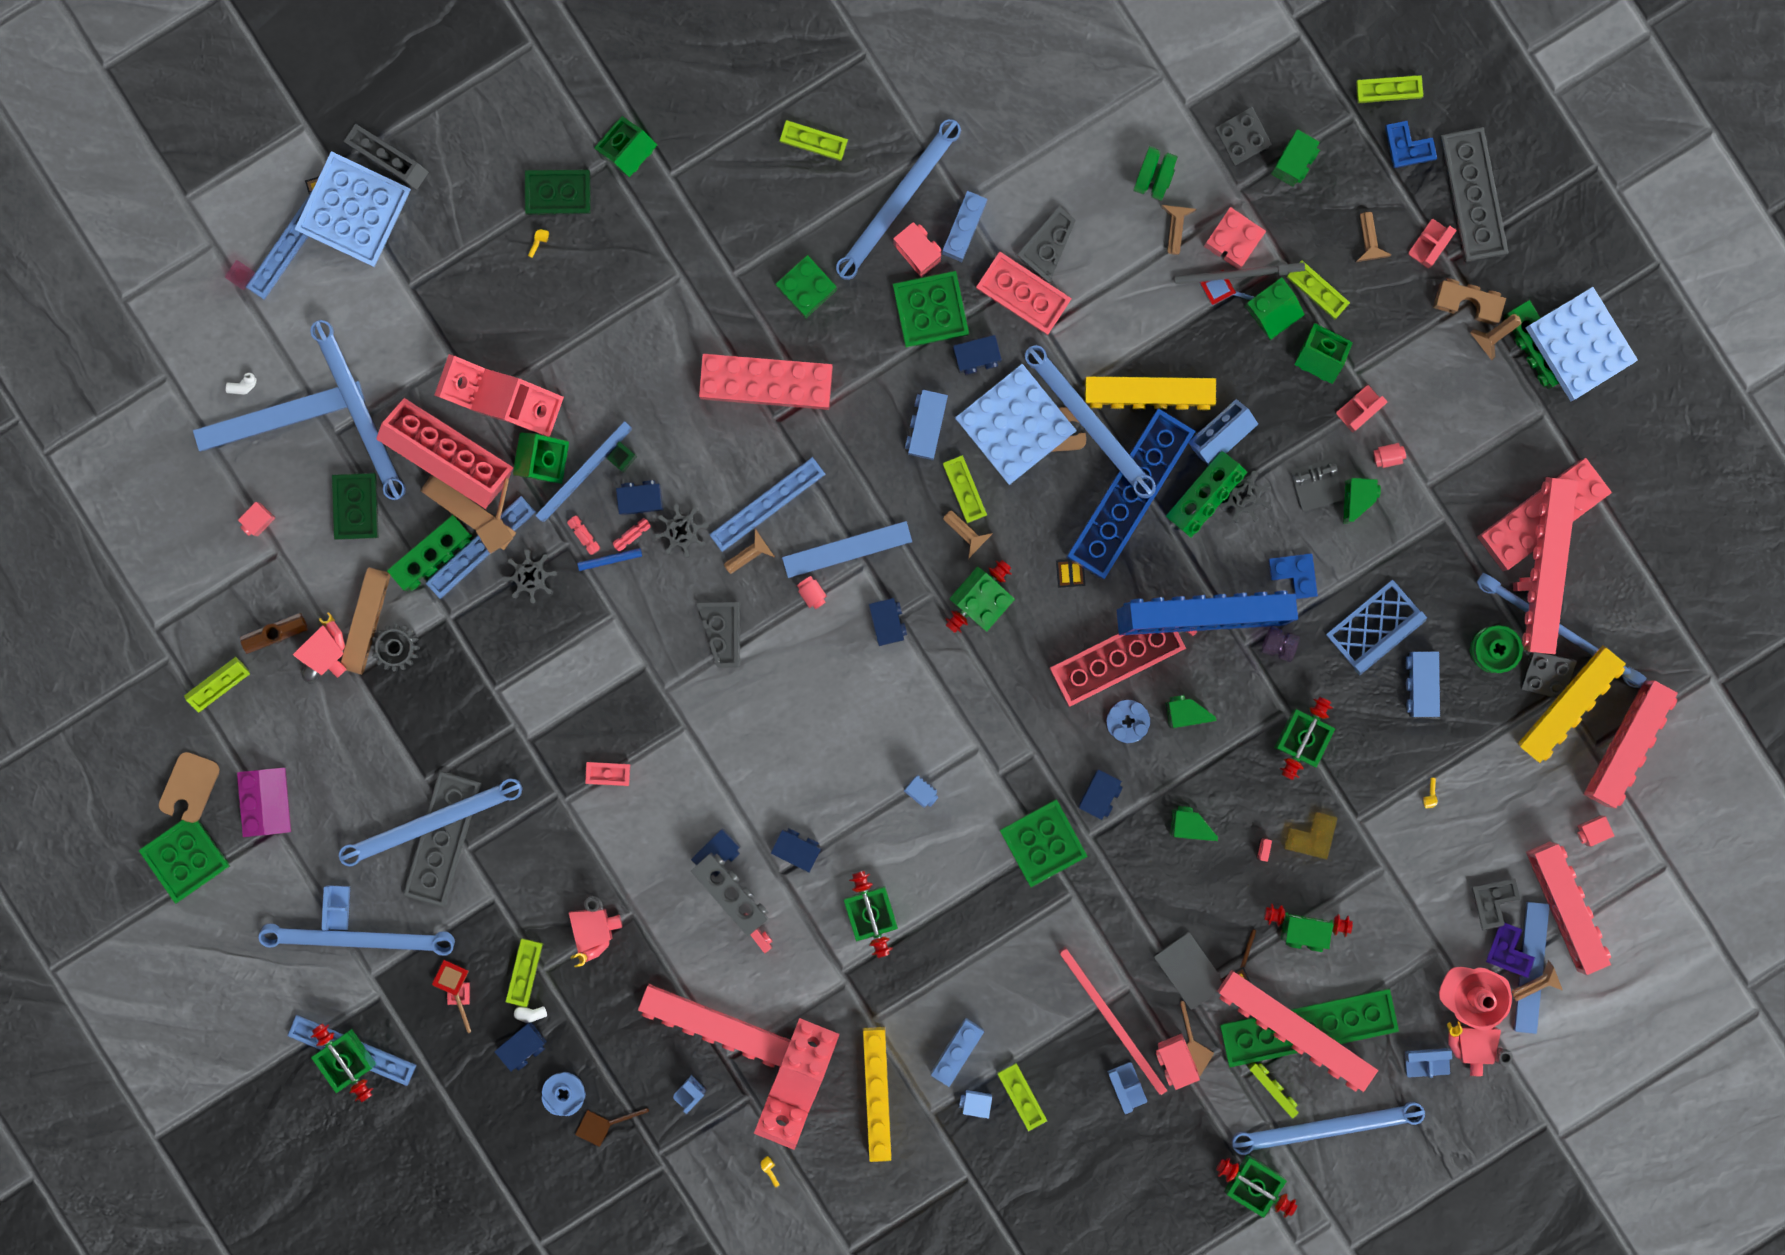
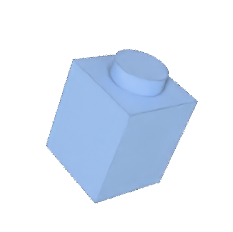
(976, 1104)

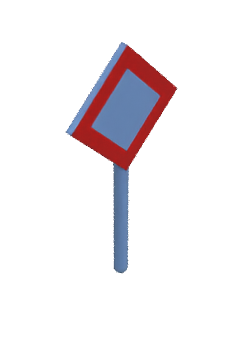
(1220, 290)

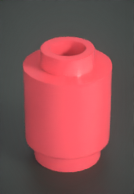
(1389, 455)
(812, 593)

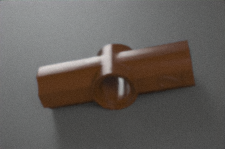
(286, 628)

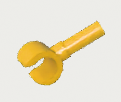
(540, 235)
(1431, 801)
(766, 1165)

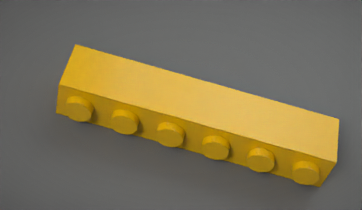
(1150, 392)
(1571, 704)
(877, 1094)

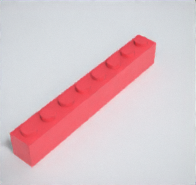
(1550, 565)
(713, 1026)
(1296, 1030)

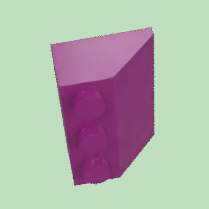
(264, 802)

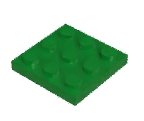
(931, 309)
(1043, 843)
(184, 859)

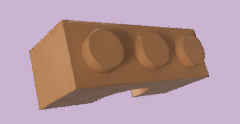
(1488, 305)

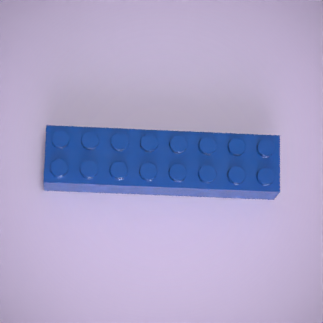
(1120, 506)
(1207, 614)

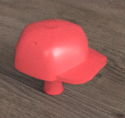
(1476, 996)

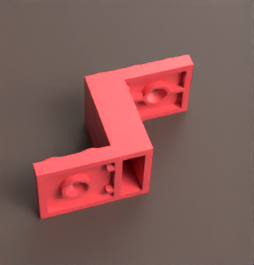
(499, 395)
(796, 1083)

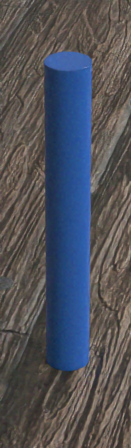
(610, 559)

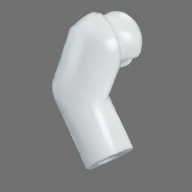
(244, 386)
(528, 1015)

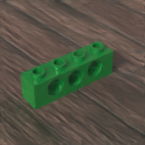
(1524, 341)
(1206, 484)
(401, 570)

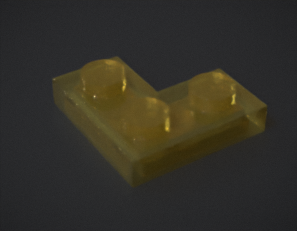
(1318, 841)

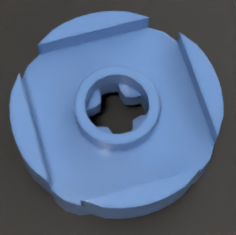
(1138, 728)
(565, 1082)

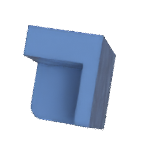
(335, 907)
(1428, 1062)
(1127, 1087)
(689, 1094)

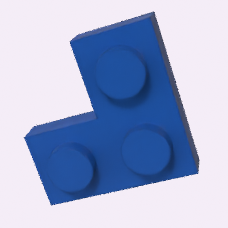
(1403, 150)
(1300, 569)

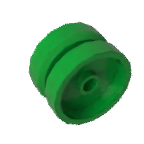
(1158, 174)
(1508, 644)

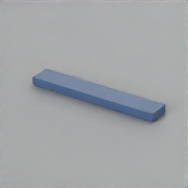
(278, 258)
(583, 472)
(767, 504)
(847, 549)
(476, 551)
(1534, 945)
(386, 1064)

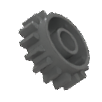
(406, 651)

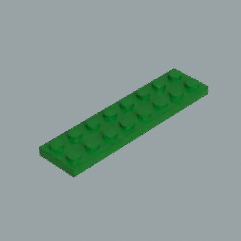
(1341, 1019)

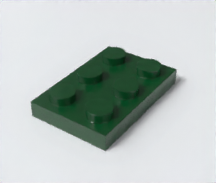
(557, 192)
(355, 506)

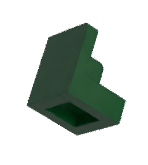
(621, 457)

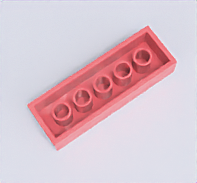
(765, 381)
(444, 453)
(1515, 533)
(1111, 663)
(1631, 744)
(1569, 908)

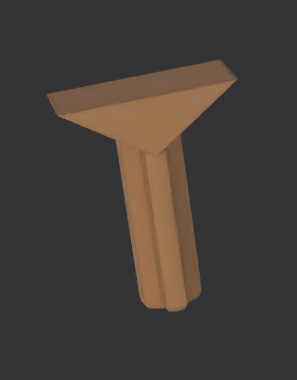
(1176, 226)
(1370, 239)
(1488, 340)
(965, 532)
(748, 554)
(1548, 978)

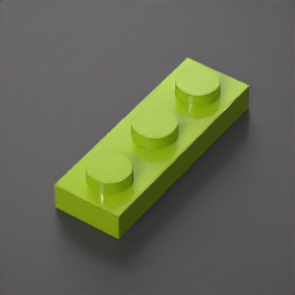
(1389, 89)
(813, 140)
(1319, 291)
(964, 489)
(217, 684)
(524, 972)
(1274, 1089)
(1022, 1096)

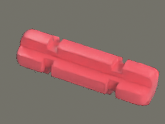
(631, 534)
(583, 535)

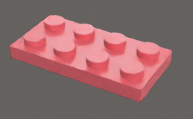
(1023, 293)

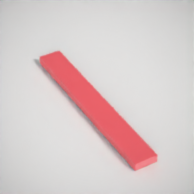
(1112, 1021)

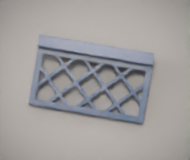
(1389, 641)

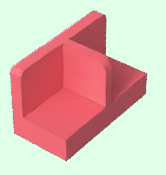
(1431, 243)
(1360, 408)

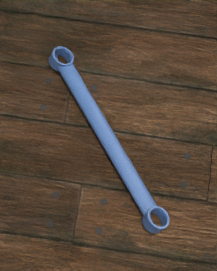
(898, 199)
(357, 409)
(1090, 421)
(1493, 587)
(430, 822)
(356, 939)
(1328, 1128)

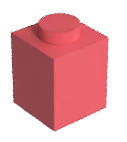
(255, 519)
(1595, 831)

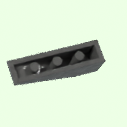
(386, 156)

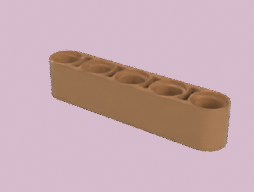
(459, 504)
(365, 620)

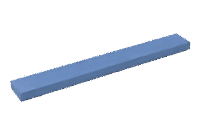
(271, 418)

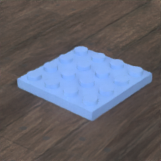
(352, 209)
(1581, 344)
(1015, 424)

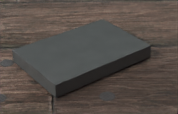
(1189, 970)

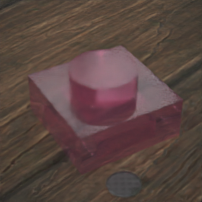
(240, 274)

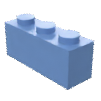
(964, 226)
(926, 424)
(1223, 432)
(1423, 684)
(957, 1052)

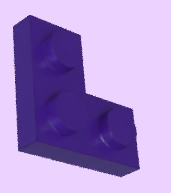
(1504, 953)

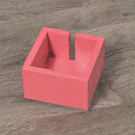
(1235, 236)
(917, 249)
(1178, 1061)

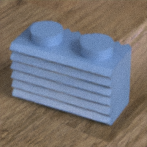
(921, 792)

